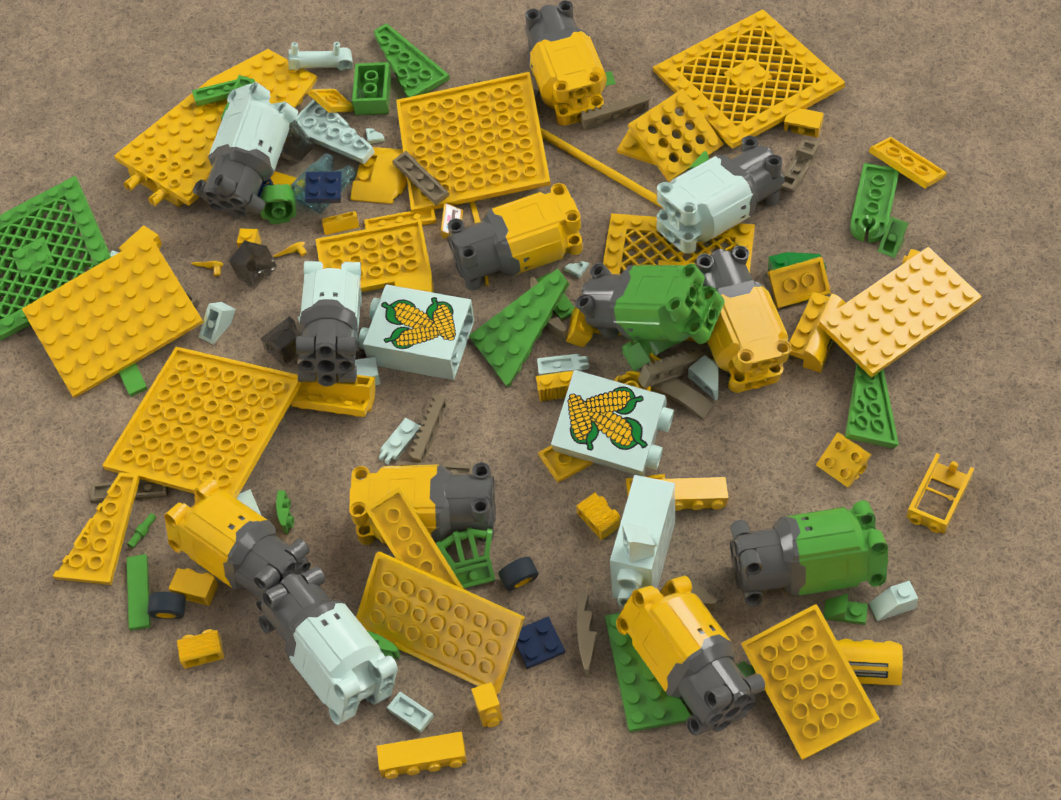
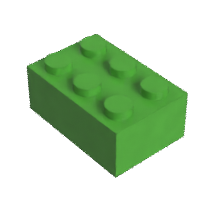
(371, 88)

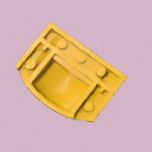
(378, 178)

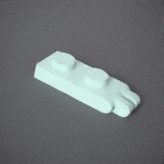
(562, 364)
(399, 441)

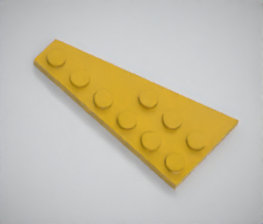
(101, 540)

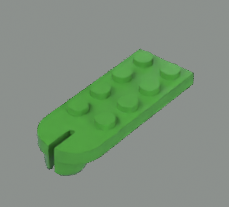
(873, 202)

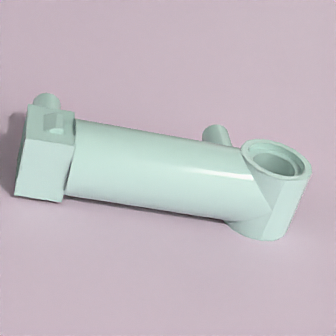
(338, 58)

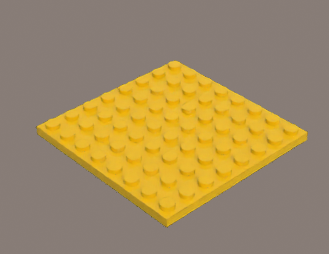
(475, 140)
(203, 422)

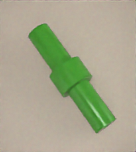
(141, 530)

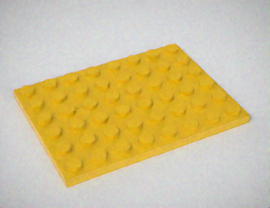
(112, 316)

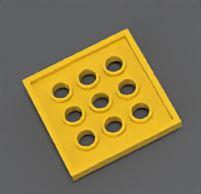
(660, 155)

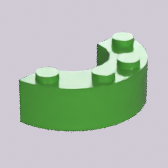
(638, 351)

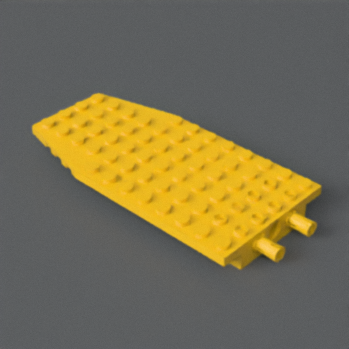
(177, 147)

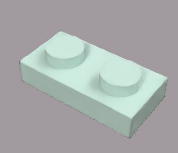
(410, 712)

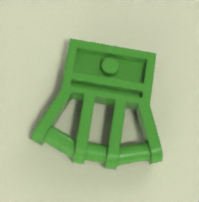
(471, 570)

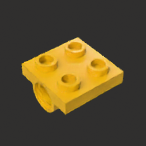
(844, 460)

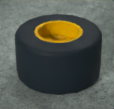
(518, 573)
(166, 605)

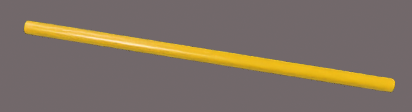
(640, 190)

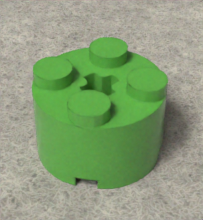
(279, 203)

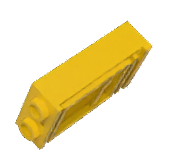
(947, 476)

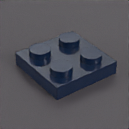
(323, 187)
(539, 643)

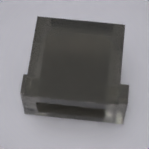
(296, 144)
(252, 263)
(282, 341)

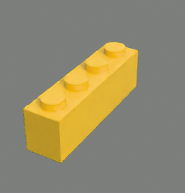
(700, 493)
(421, 754)

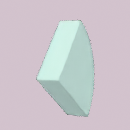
(374, 136)
(576, 269)

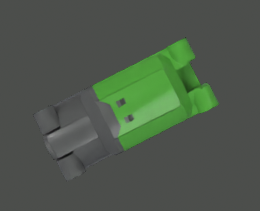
(651, 303)
(809, 553)

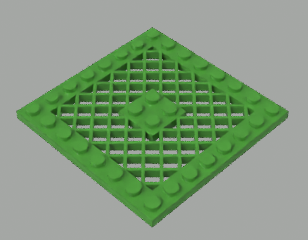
(34, 255)

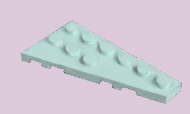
(333, 132)

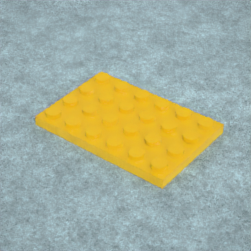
(382, 250)
(810, 682)

